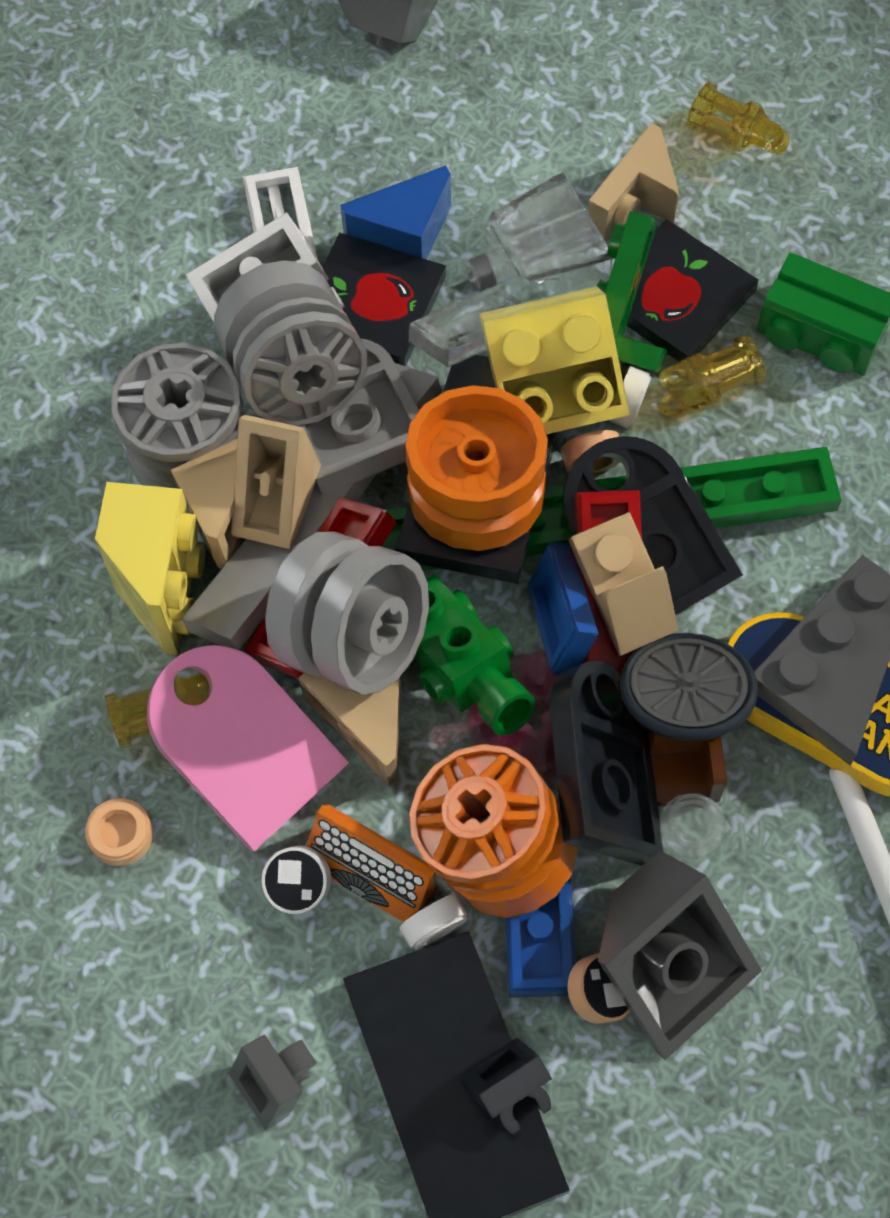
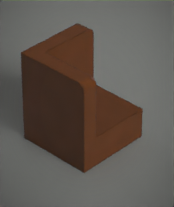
(687, 767)

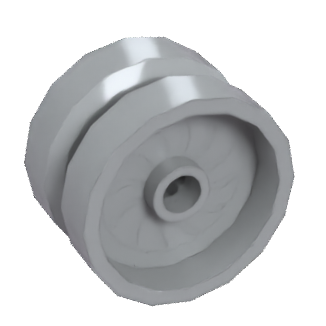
(347, 612)

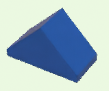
(403, 214)

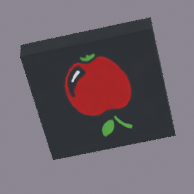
(383, 291)
(686, 293)

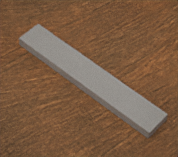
(240, 592)

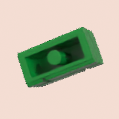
(825, 315)

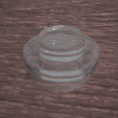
(692, 825)

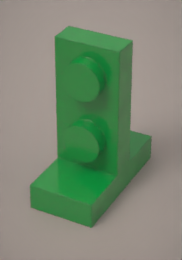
(630, 249)

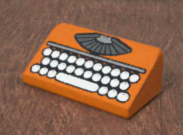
(372, 864)

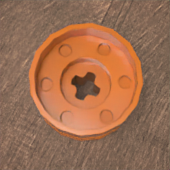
(511, 858)

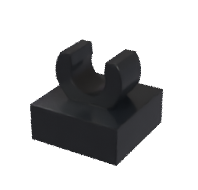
(506, 1079)

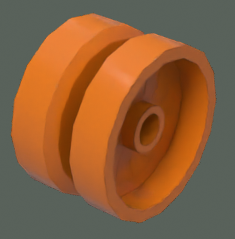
(476, 467)

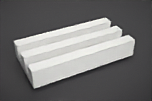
(271, 181)

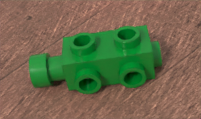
(471, 672)

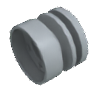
(289, 343)
(174, 409)

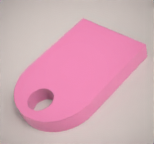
(242, 747)

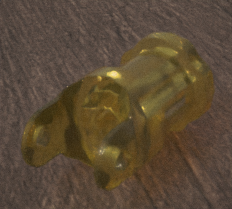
(748, 124)
(707, 377)
(129, 712)

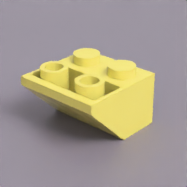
(558, 358)
(151, 555)

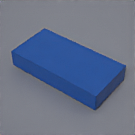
(562, 608)

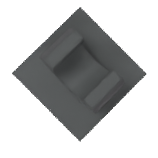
(271, 1078)

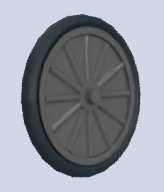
(689, 687)

